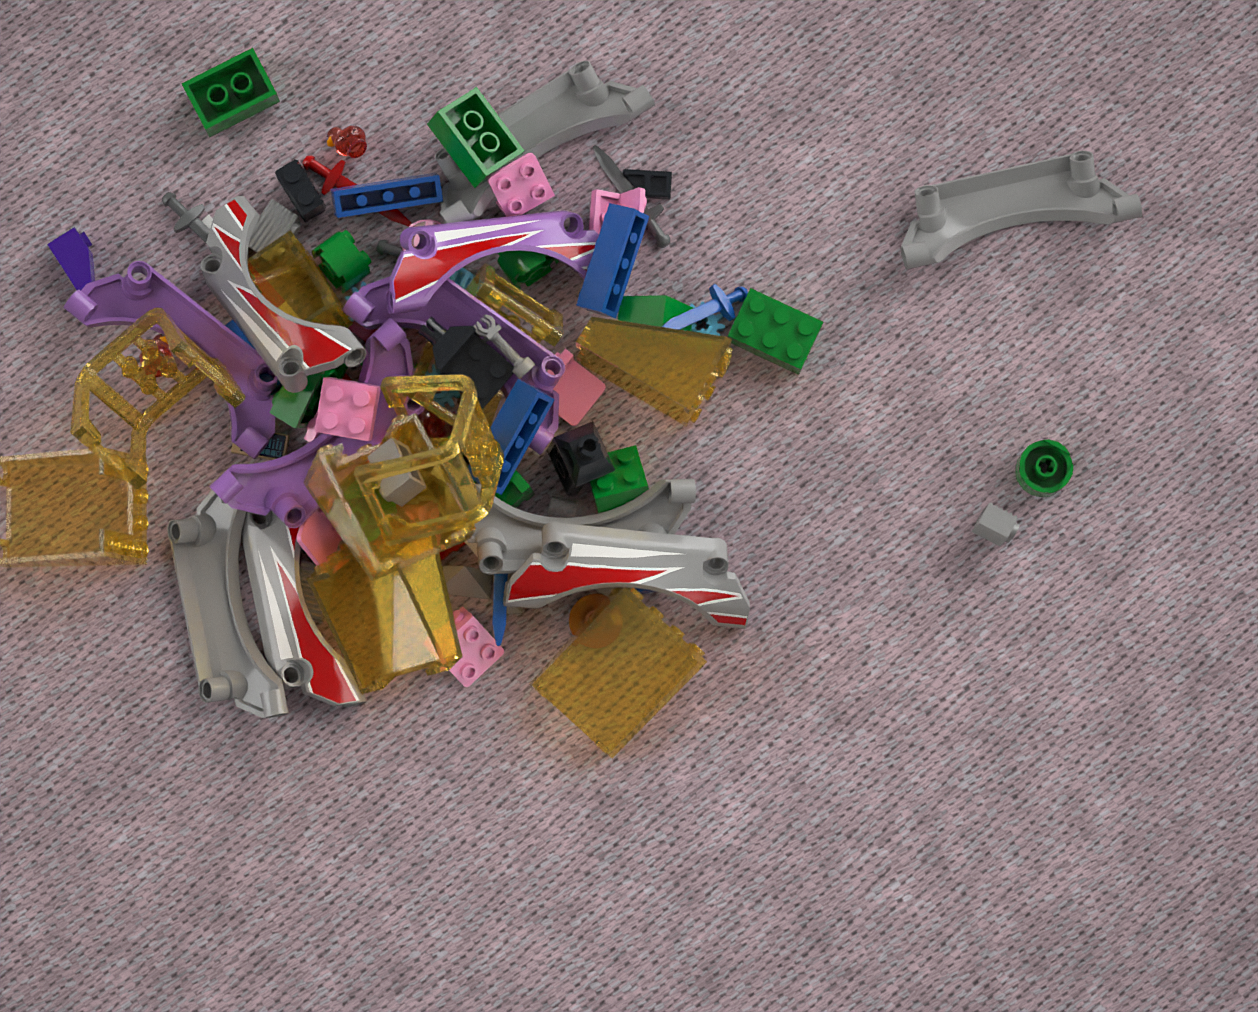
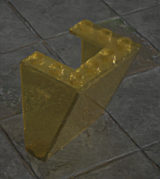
(656, 364)
(341, 500)
(71, 511)
(388, 622)
(618, 670)

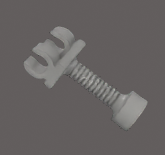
(521, 365)

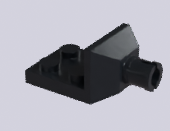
(465, 353)
(579, 457)

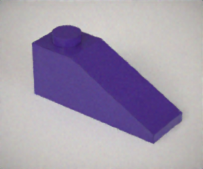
(74, 257)

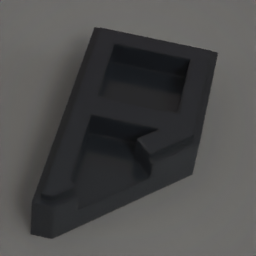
(656, 183)

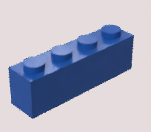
(386, 195)
(612, 260)
(517, 426)

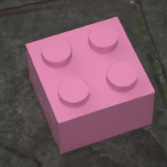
(347, 408)

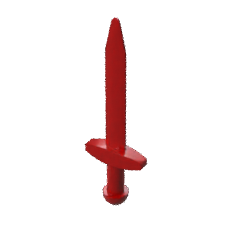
(335, 179)

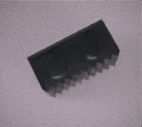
(300, 190)

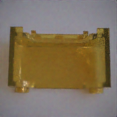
(295, 283)

